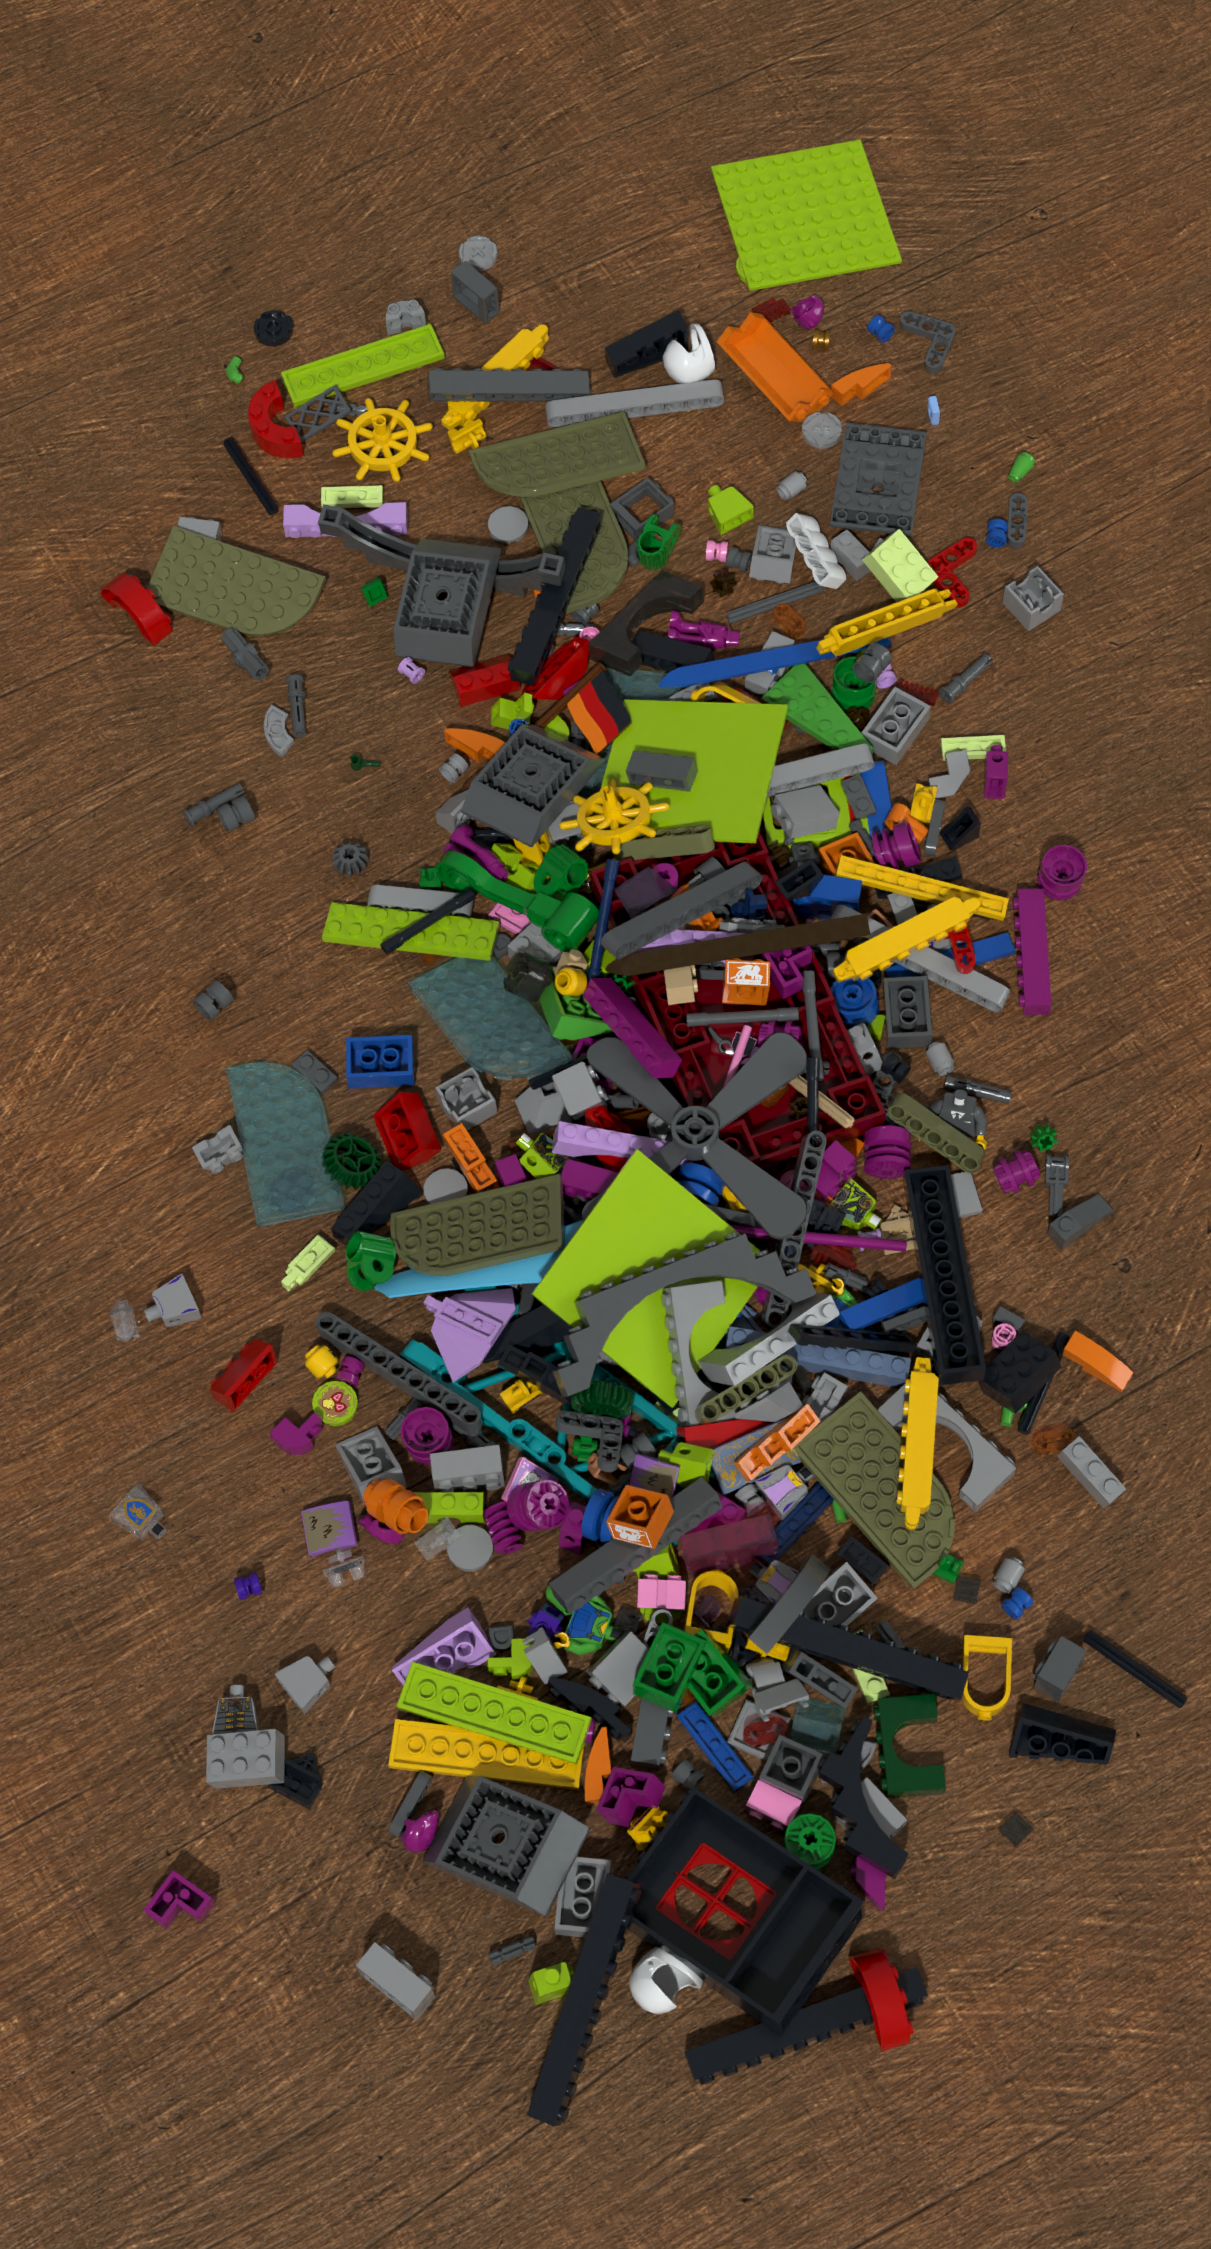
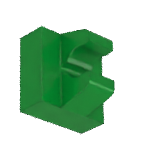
(374, 592)
(429, 879)
(948, 1569)

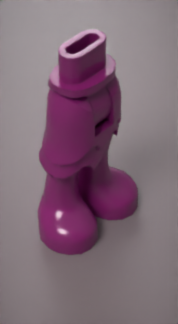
(709, 634)
(484, 857)

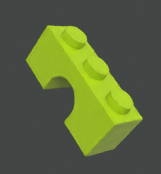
(519, 875)
(464, 1506)

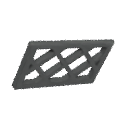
(332, 418)

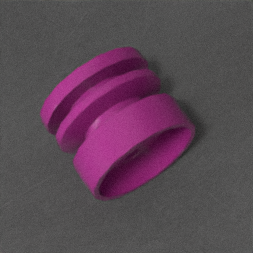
(896, 847)
(1064, 862)
(887, 1152)
(423, 1424)
(538, 1505)

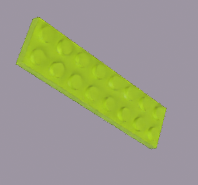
(363, 364)
(447, 937)
(494, 1713)

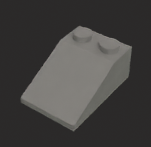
(773, 555)
(369, 1459)

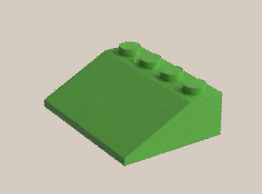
(569, 1015)

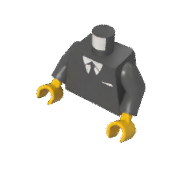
(962, 1114)

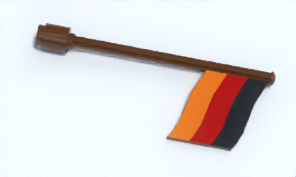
(594, 711)

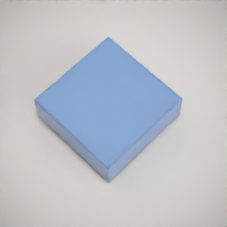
(933, 410)

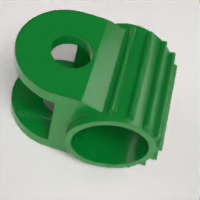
(646, 542)
(566, 871)
(375, 1257)

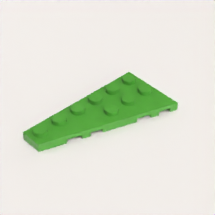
(814, 709)

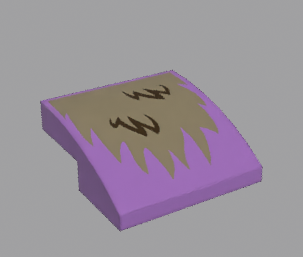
(654, 1475)
(329, 1527)

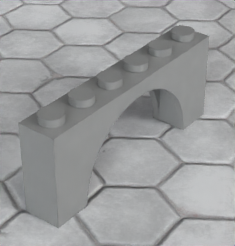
(683, 1309)
(738, 1363)
(989, 1467)

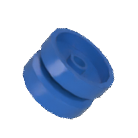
(856, 1001)
(701, 1182)
(596, 1514)

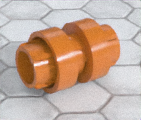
(395, 1506)

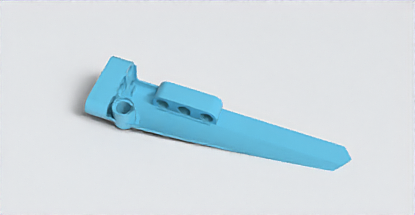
(511, 1273)

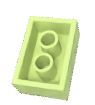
(899, 567)

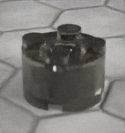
(527, 976)

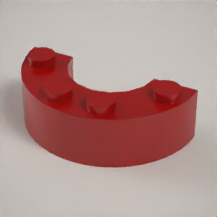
(271, 438)
(139, 605)
(884, 1997)

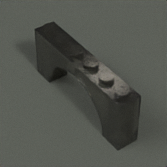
(661, 595)

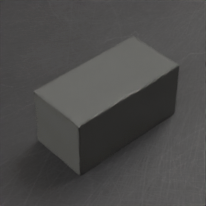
(1007, 1317)

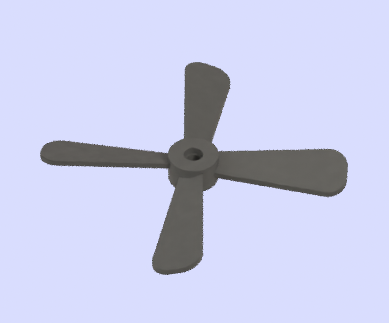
(767, 1071)

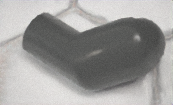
(632, 554)

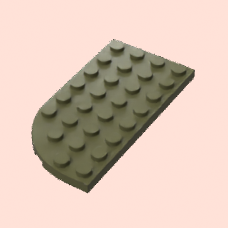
(560, 457)
(608, 559)
(232, 585)
(482, 1228)
(859, 1465)

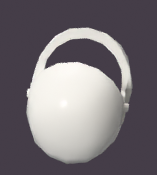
(691, 366)
(659, 1979)

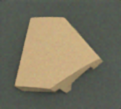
(898, 1228)

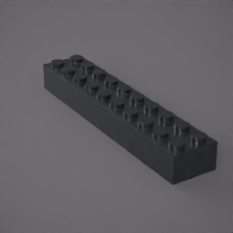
(944, 1275)
(857, 1650)

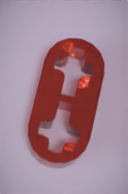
(765, 1738)

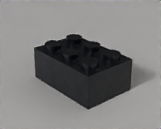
(1019, 1372)

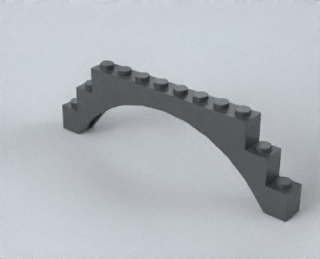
(386, 550)
(606, 1308)

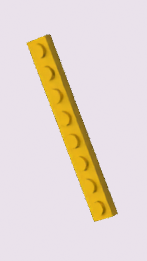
(918, 886)

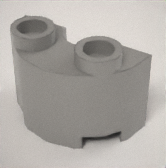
(404, 315)
(219, 1151)
(826, 1396)
(765, 1673)

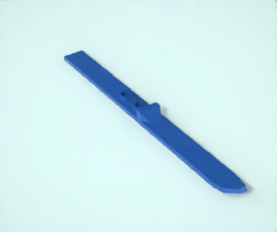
(751, 663)

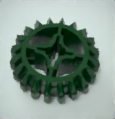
(346, 1166)
(603, 1400)

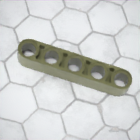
(668, 843)
(936, 1133)
(756, 1387)

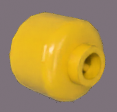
(571, 982)
(321, 1361)

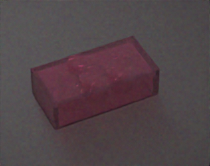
(729, 1544)

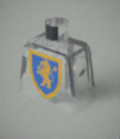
(138, 1515)

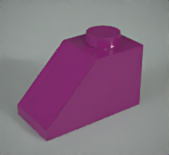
(870, 1882)

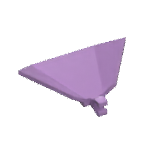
(469, 1326)

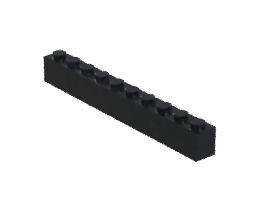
(554, 599)
(584, 2000)
(809, 2024)

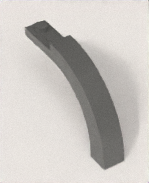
(790, 1604)

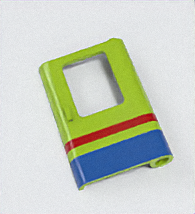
(877, 787)

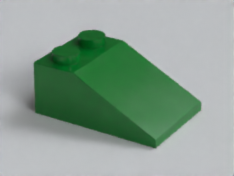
(668, 1667)
(717, 1678)

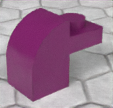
(295, 1440)

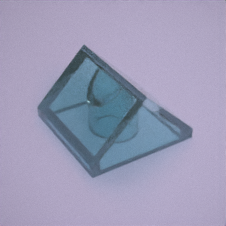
(818, 1726)

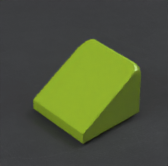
(876, 1027)

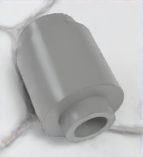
(791, 485)
(940, 1058)
(1008, 1574)

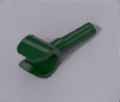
(362, 763)

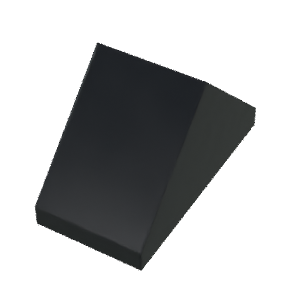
(962, 829)
(800, 881)

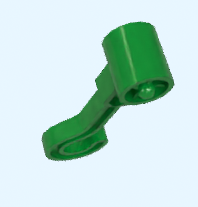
(562, 922)

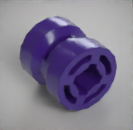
(242, 1585)

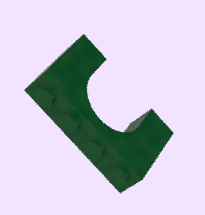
(899, 1778)

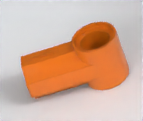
(901, 813)

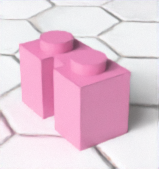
(661, 1593)
(773, 1806)

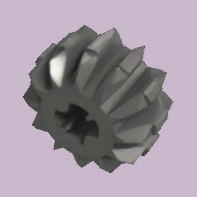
(343, 862)

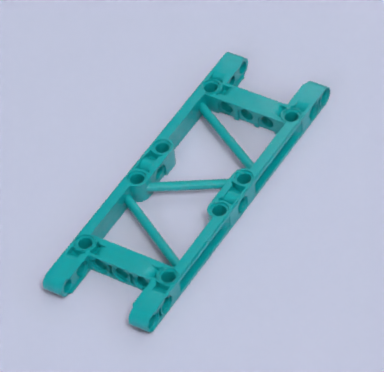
(533, 1442)

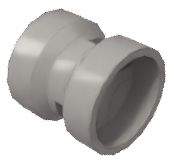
(453, 768)
(750, 1499)

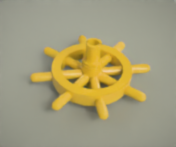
(382, 439)
(614, 816)

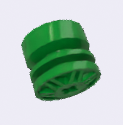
(849, 689)
(820, 1851)

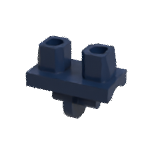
(751, 908)

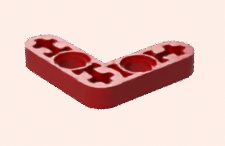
(945, 569)
(958, 953)

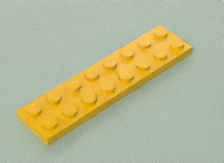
(466, 1753)

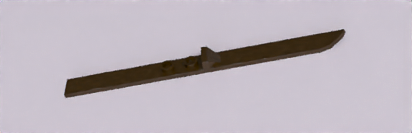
(741, 945)

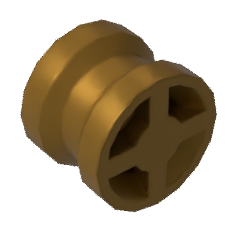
(821, 340)

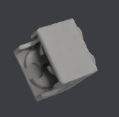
(1033, 599)
(566, 837)
(579, 1089)
(466, 1099)

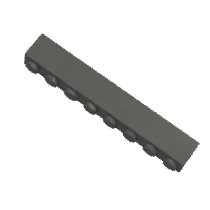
(505, 385)
(619, 1558)

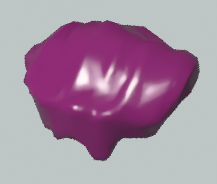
(808, 312)
(380, 1530)
(421, 1832)

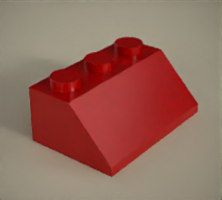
(483, 681)
(407, 1131)
(243, 1374)

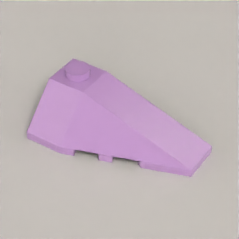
(451, 1647)

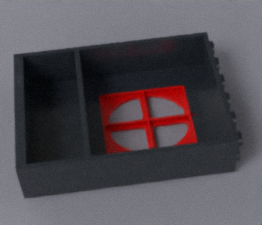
(786, 1945)

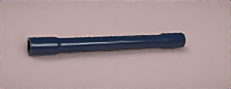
(610, 878)

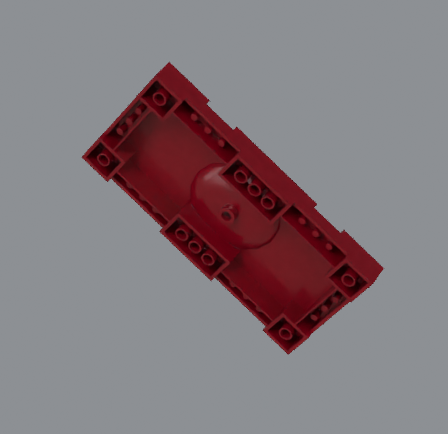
(762, 1132)

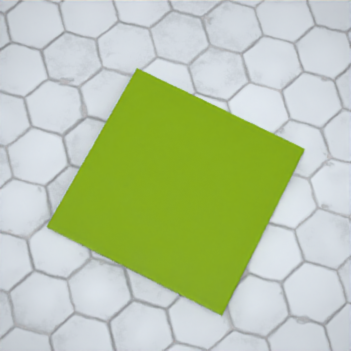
(805, 215)
(733, 756)
(632, 1227)

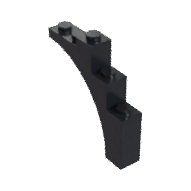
(867, 1838)

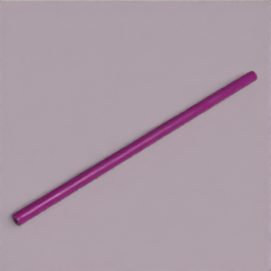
(831, 1239)

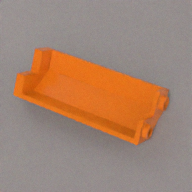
(775, 368)

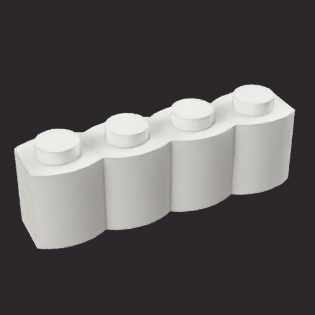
(816, 551)

